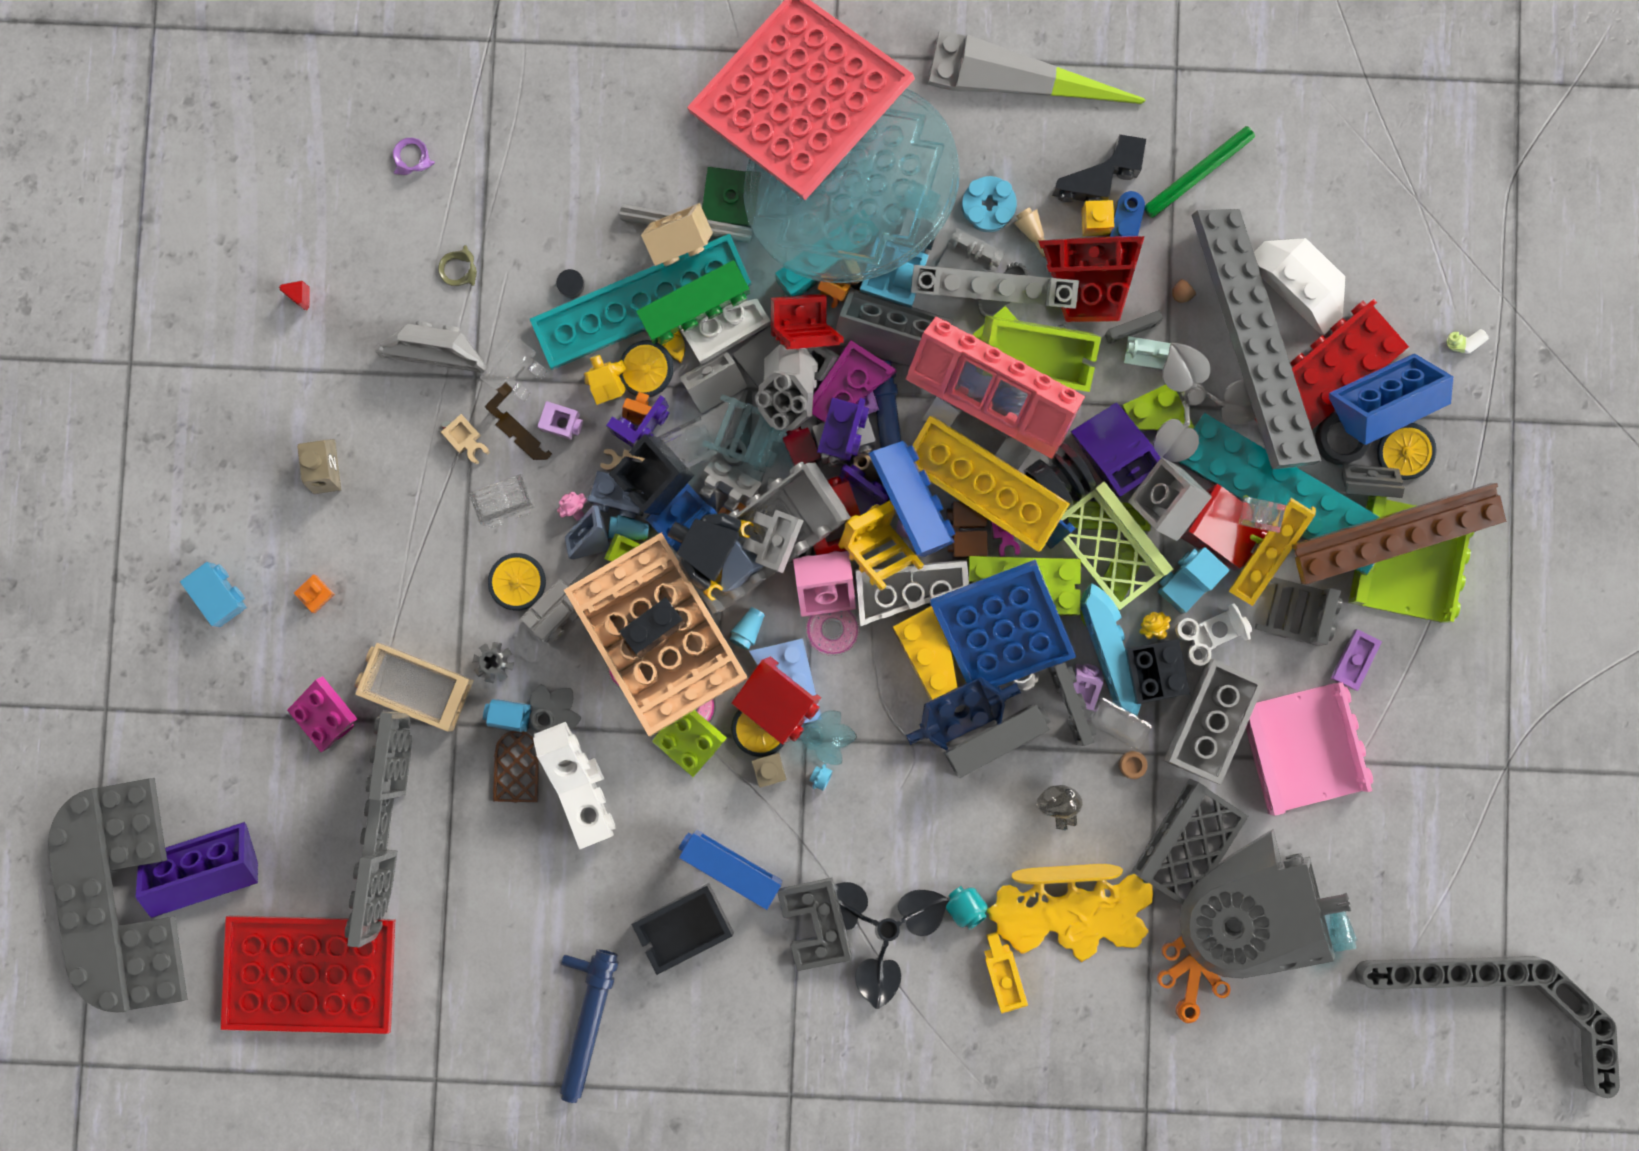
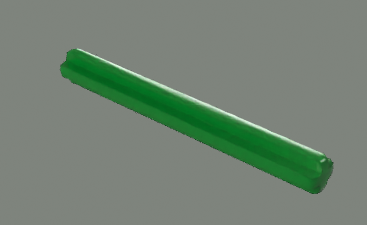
(1199, 171)

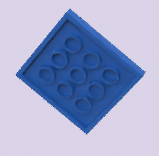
(1004, 626)

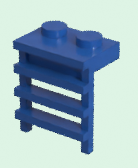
(682, 509)

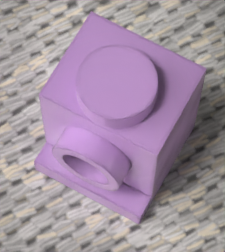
(553, 414)

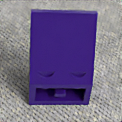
(1116, 449)

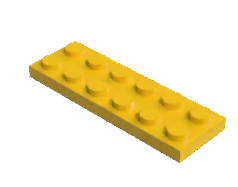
(988, 484)

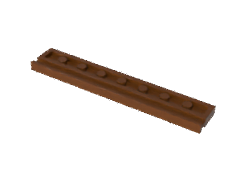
(1398, 533)

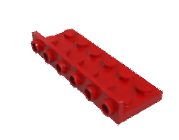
(1349, 353)

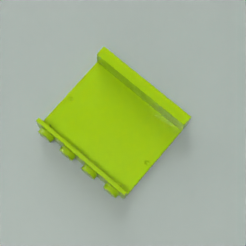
(1417, 582)

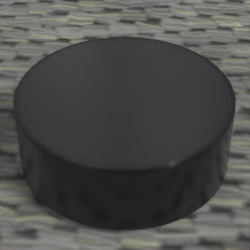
(570, 283)

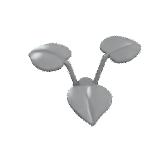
(1184, 373)

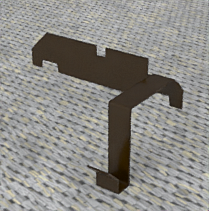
(512, 427)

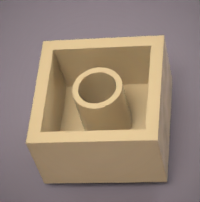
(676, 235)

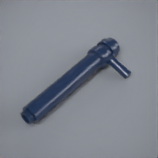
(888, 413)
(598, 982)

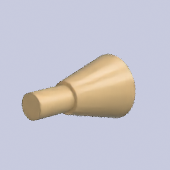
(1030, 225)

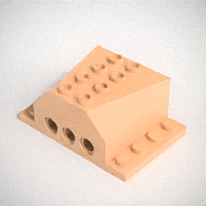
(683, 668)

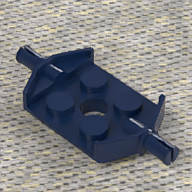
(983, 705)

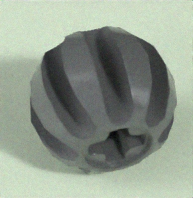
(484, 664)

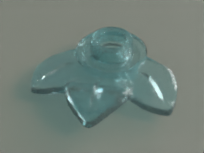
(832, 737)

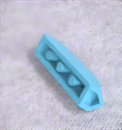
(1107, 637)

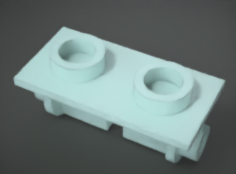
(1146, 352)

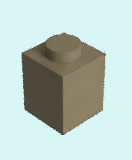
(769, 770)

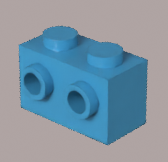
(214, 594)

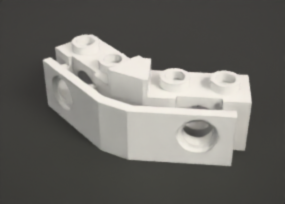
(575, 783)

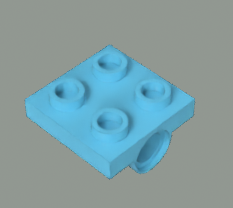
(896, 284)

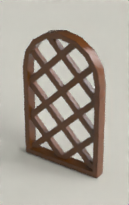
(497, 760)

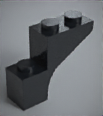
(1096, 181)

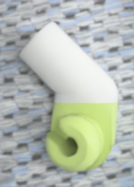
(1466, 344)

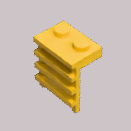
(870, 532)

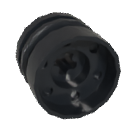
(1065, 474)

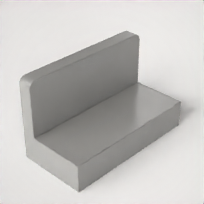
(712, 380)

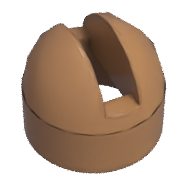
(1183, 291)

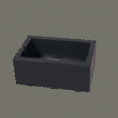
(683, 928)

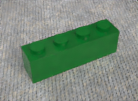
(694, 302)

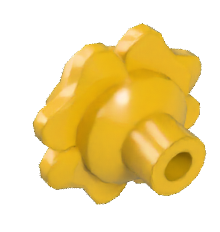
(1155, 625)

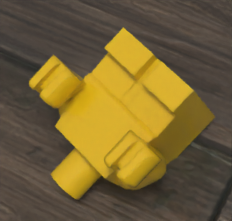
(605, 379)

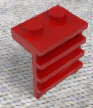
(802, 322)

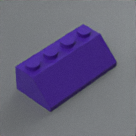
(198, 871)

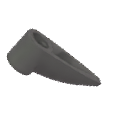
(745, 438)

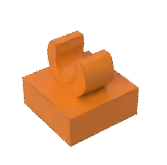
(836, 290)
(636, 410)
(314, 593)

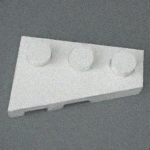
(726, 330)

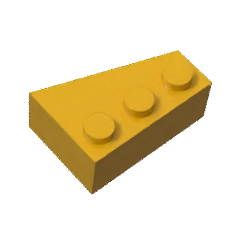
(928, 652)

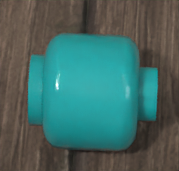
(966, 907)

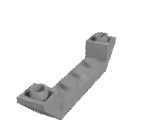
(994, 286)

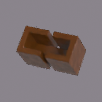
(968, 542)

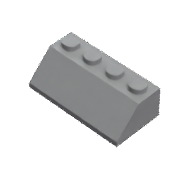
(1214, 721)

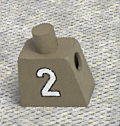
(319, 464)

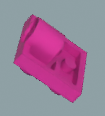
(322, 714)

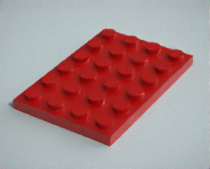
(305, 977)

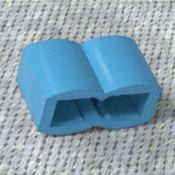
(507, 715)

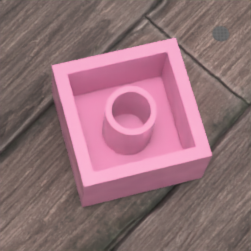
(824, 583)

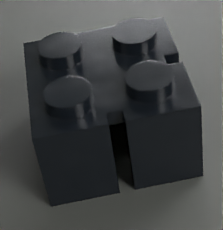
(657, 476)

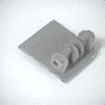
(970, 254)

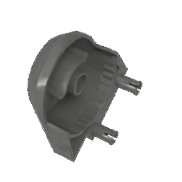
(1276, 909)

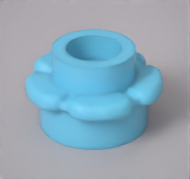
(821, 777)

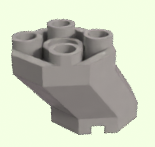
(787, 388)

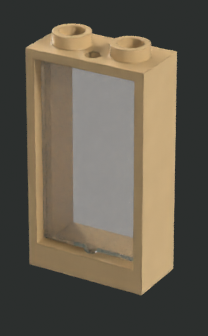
(413, 686)

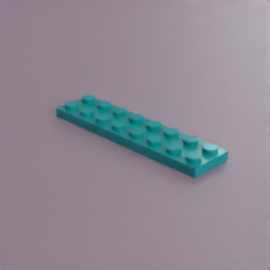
(611, 313)
(1245, 469)

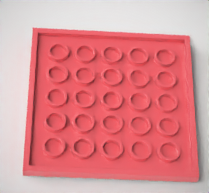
(800, 94)

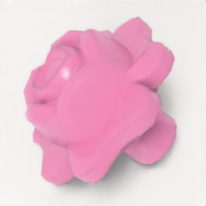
(572, 505)

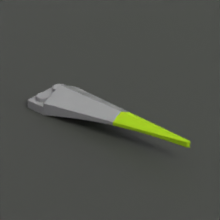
(981, 66)

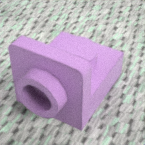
(1088, 683)

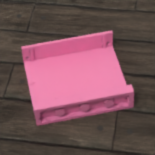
(1307, 748)

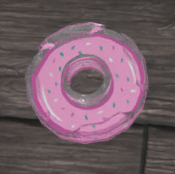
(833, 645)

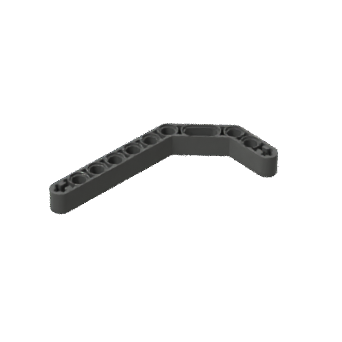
(1524, 976)

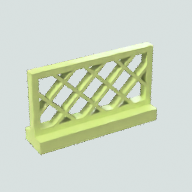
(1130, 530)

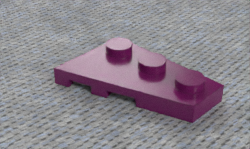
(850, 379)

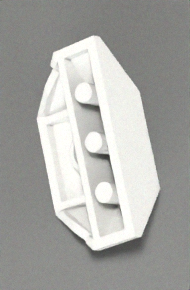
(1303, 280)

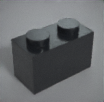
(652, 627)

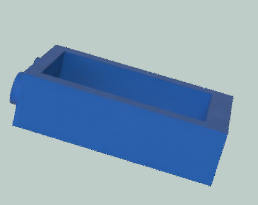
(730, 868)

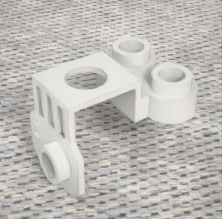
(1202, 635)

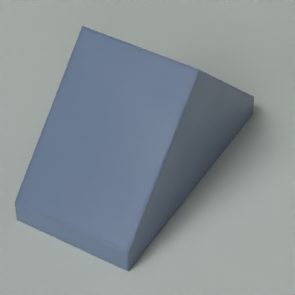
(588, 535)
(738, 566)

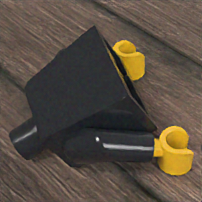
(707, 547)

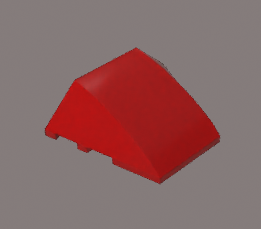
(1103, 271)

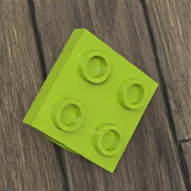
(690, 741)

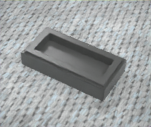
(1133, 327)

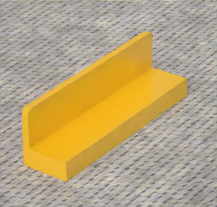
(1272, 553)

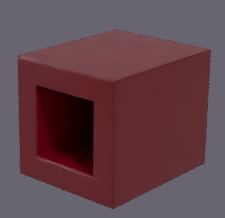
(801, 446)

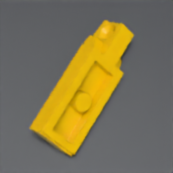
(1004, 975)

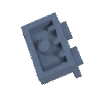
(609, 494)

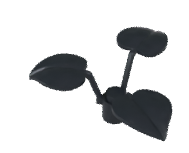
(923, 915)

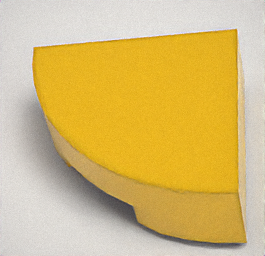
(676, 347)

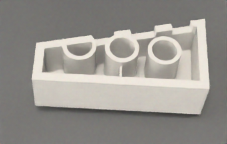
(907, 588)

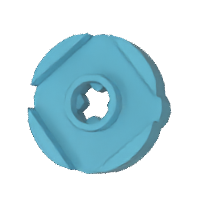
(979, 191)

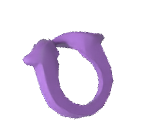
(424, 161)

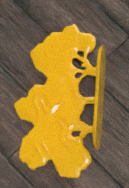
(1079, 915)

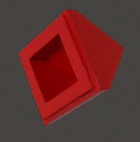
(298, 292)

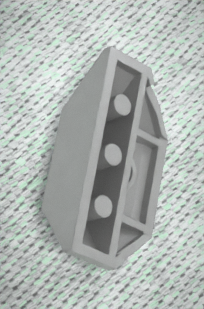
(431, 346)

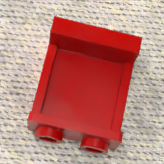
(776, 702)

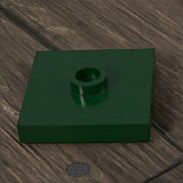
(725, 196)

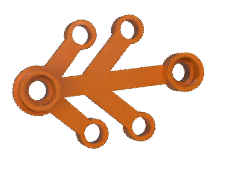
(1195, 970)

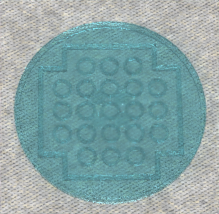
(871, 208)

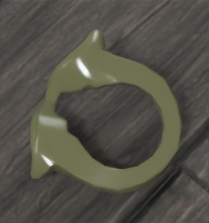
(464, 255)

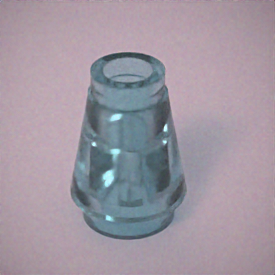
(1342, 932)

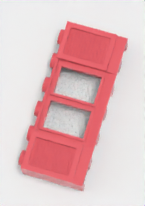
(994, 387)

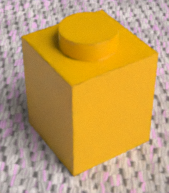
(1097, 218)

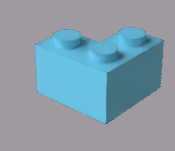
(1196, 575)

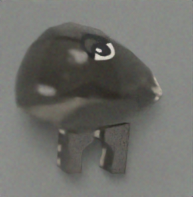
(1062, 804)

